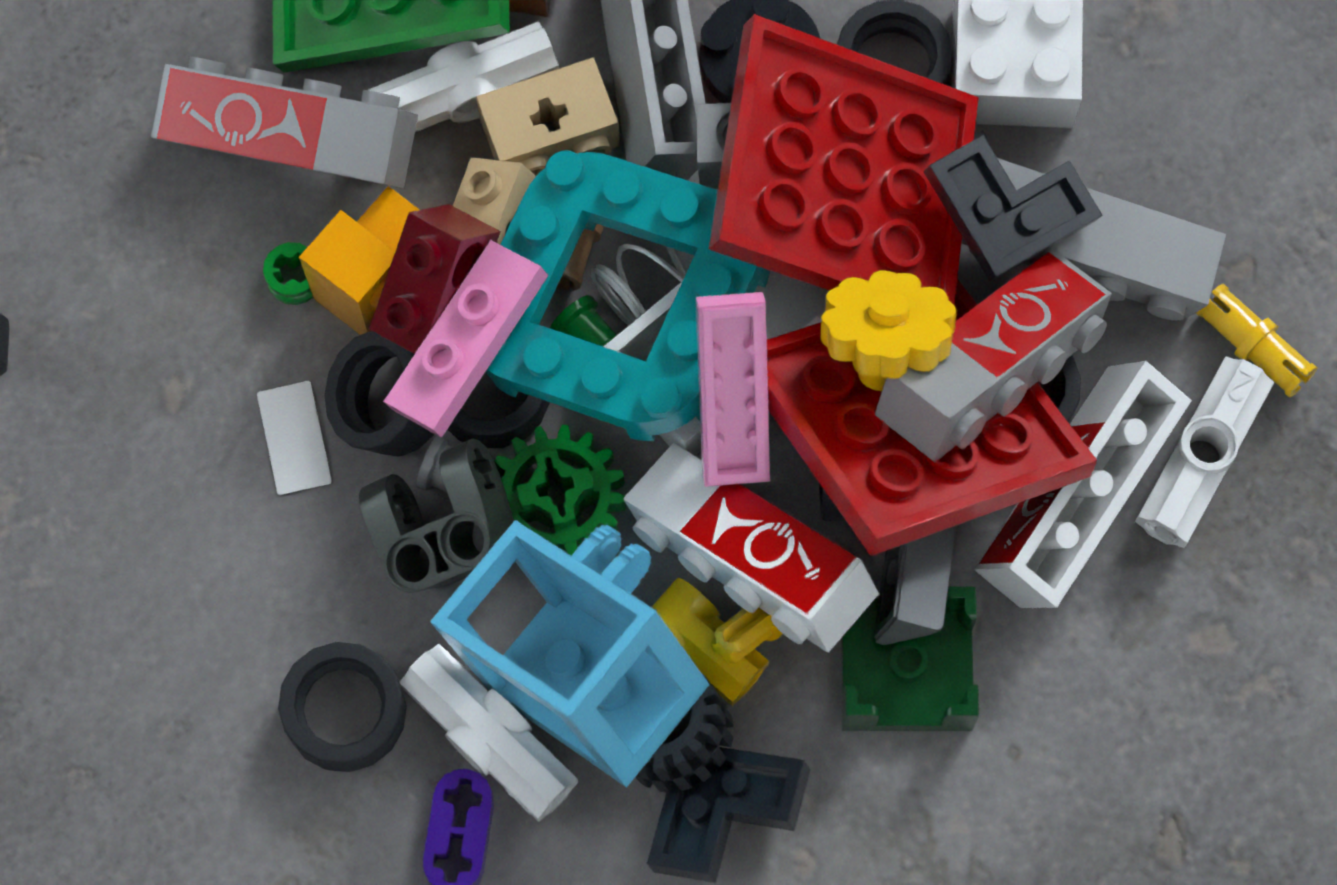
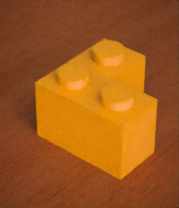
(353, 258)

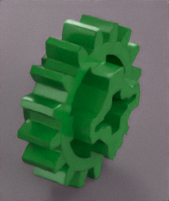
(578, 485)

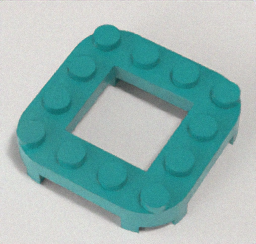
(625, 391)

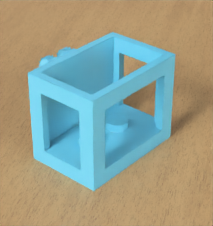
(592, 660)

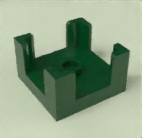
(913, 681)

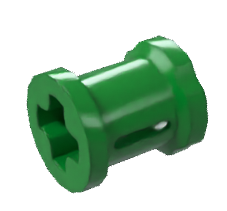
(584, 322)

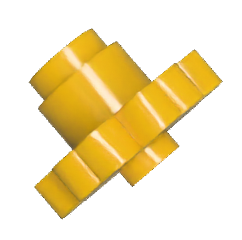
(887, 326)

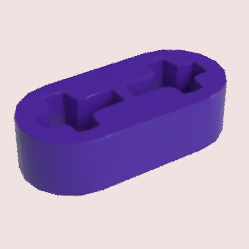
(443, 830)

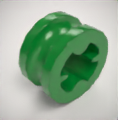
(293, 291)

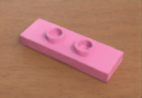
(466, 338)
(733, 388)

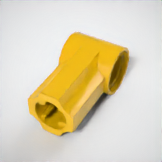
(694, 625)

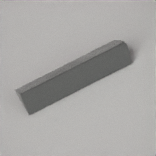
(914, 588)

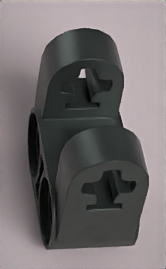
(401, 533)

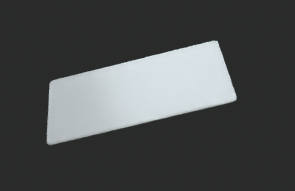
(294, 438)

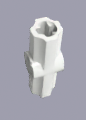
(466, 70)
(1188, 483)
(488, 732)

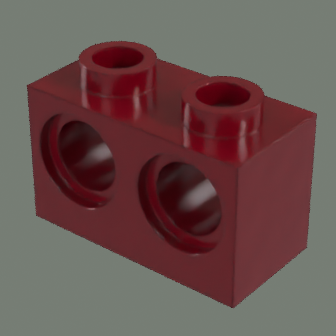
(427, 270)

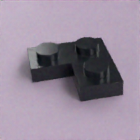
(1007, 223)
(744, 790)

